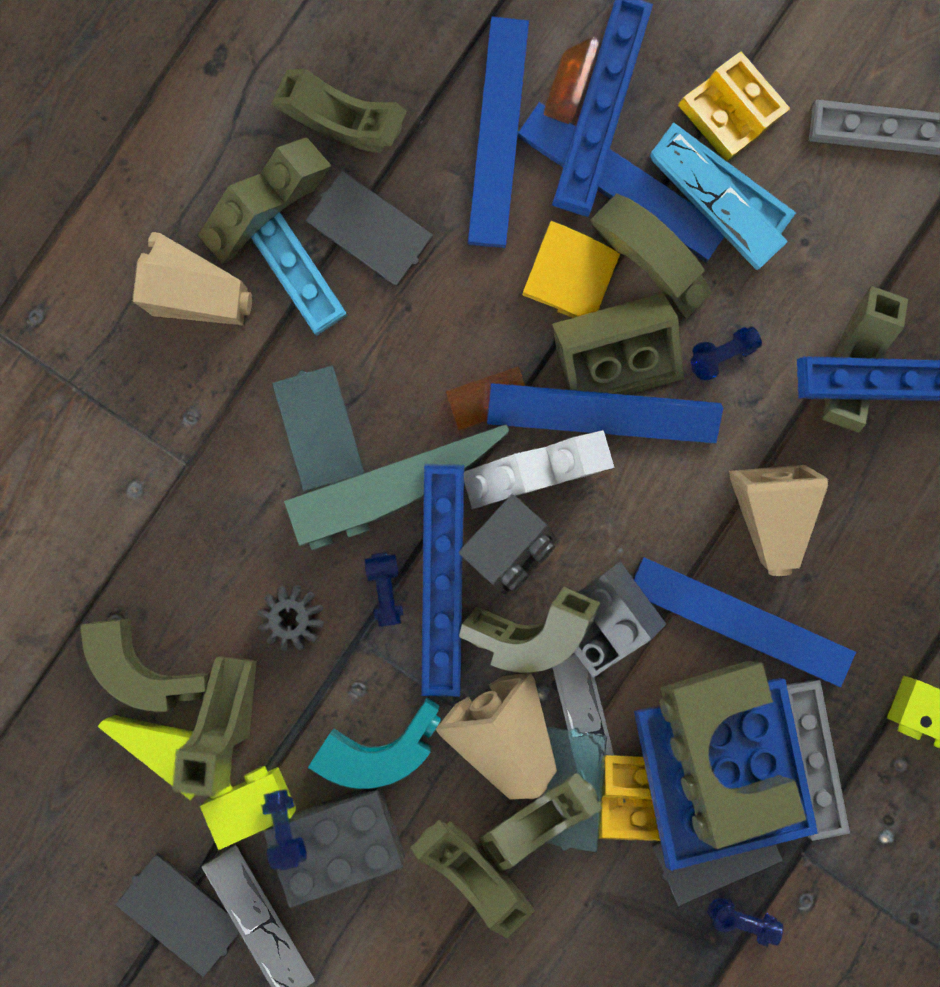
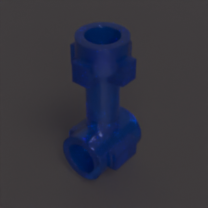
(707, 355)
(382, 569)
(287, 851)
(727, 919)

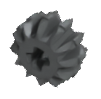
(277, 618)

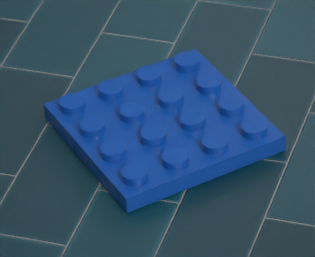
(741, 752)

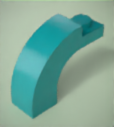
(374, 767)

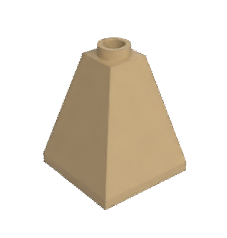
(780, 512)

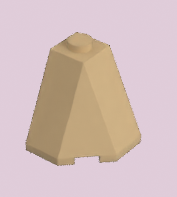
(186, 286)
(504, 736)

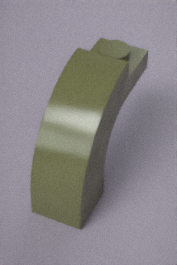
(336, 114)
(656, 250)
(868, 335)
(533, 646)
(120, 672)
(540, 821)
(475, 875)

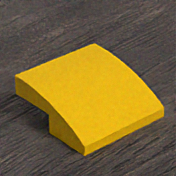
(733, 106)
(571, 271)
(635, 819)

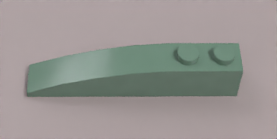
(377, 493)

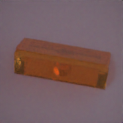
(570, 81)
(471, 400)

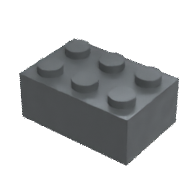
(344, 843)

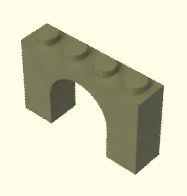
(694, 712)

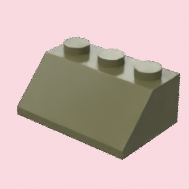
(621, 347)

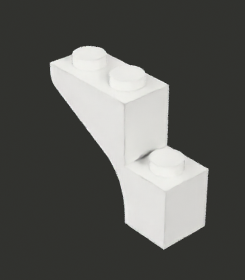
(538, 469)

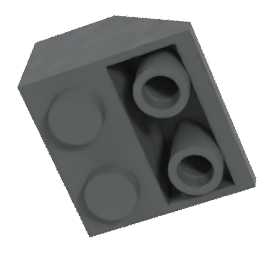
(509, 545)
(621, 623)

